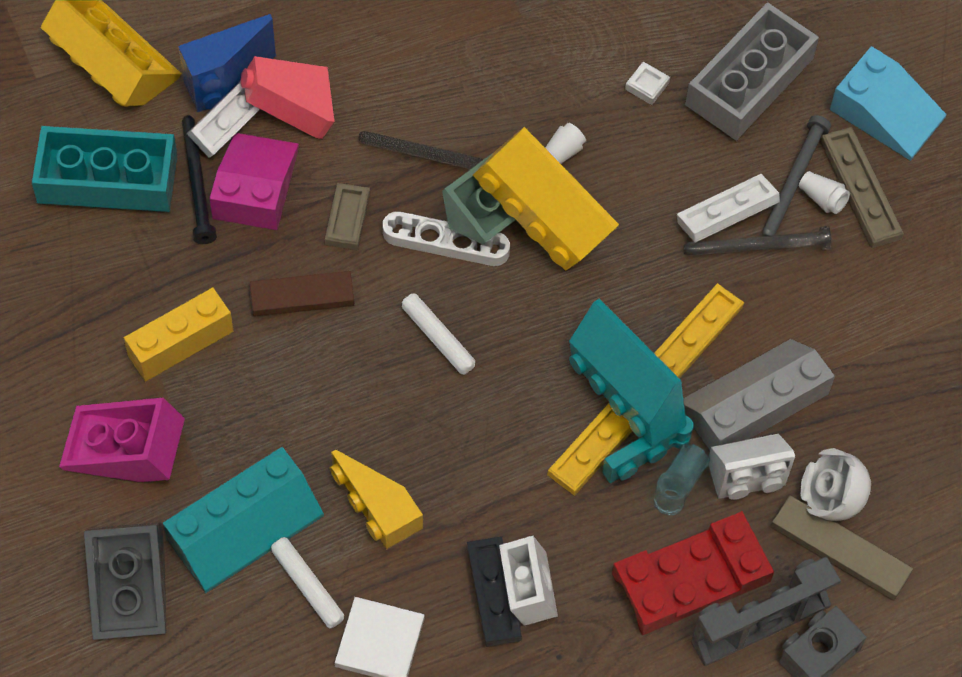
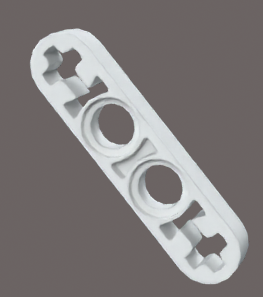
(444, 244)

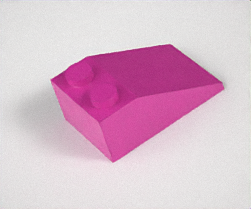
(253, 181)
(124, 440)

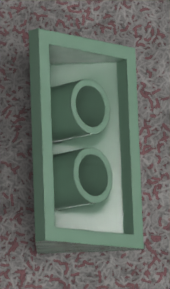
(474, 210)

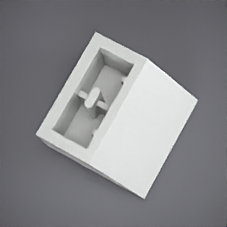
(750, 466)

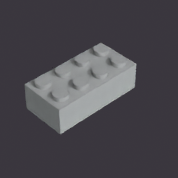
(751, 71)

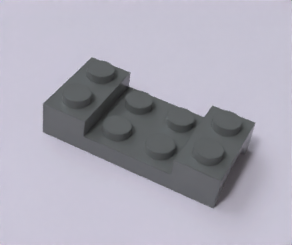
(724, 631)

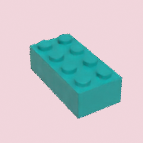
(105, 168)

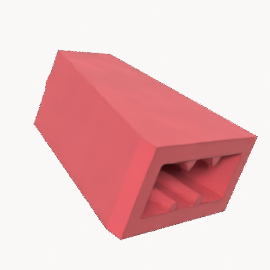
(291, 93)

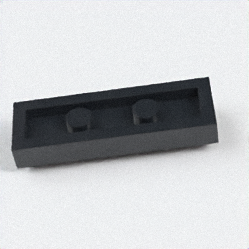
(497, 620)

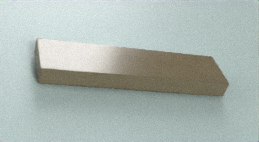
(865, 190)
(842, 548)

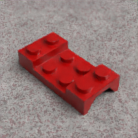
(693, 573)

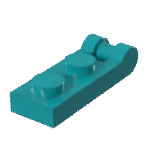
(627, 460)

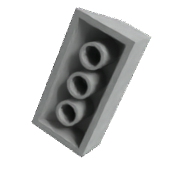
(759, 394)

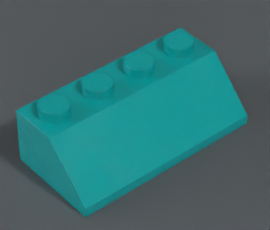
(627, 374)
(242, 519)

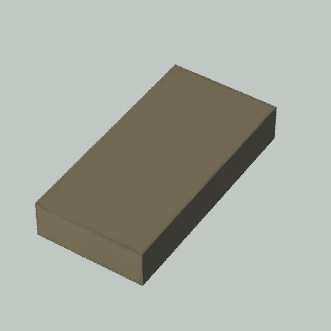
(347, 216)

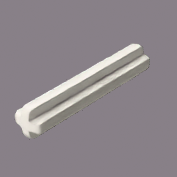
(438, 334)
(307, 582)

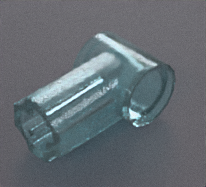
(680, 478)

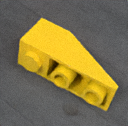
(383, 502)

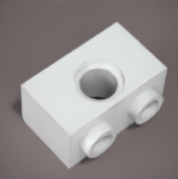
(528, 580)

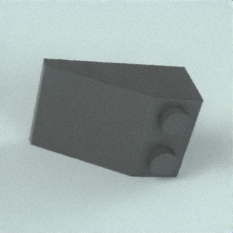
(126, 580)

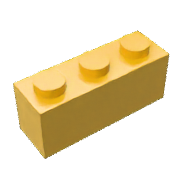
(178, 334)

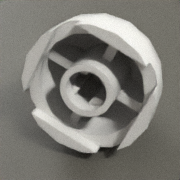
(835, 485)

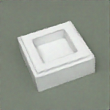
(647, 83)

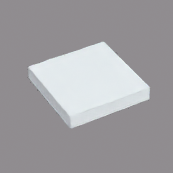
(379, 639)

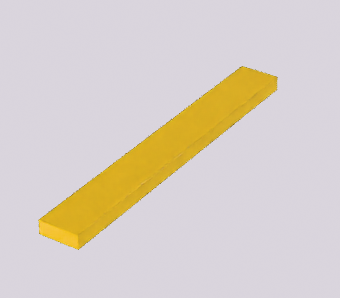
(678, 354)

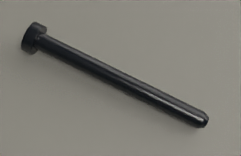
(204, 232)

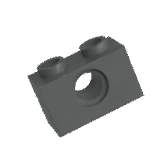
(834, 631)

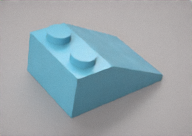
(887, 104)

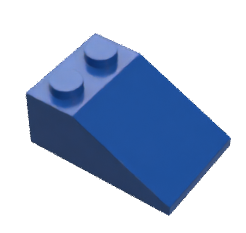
(216, 61)

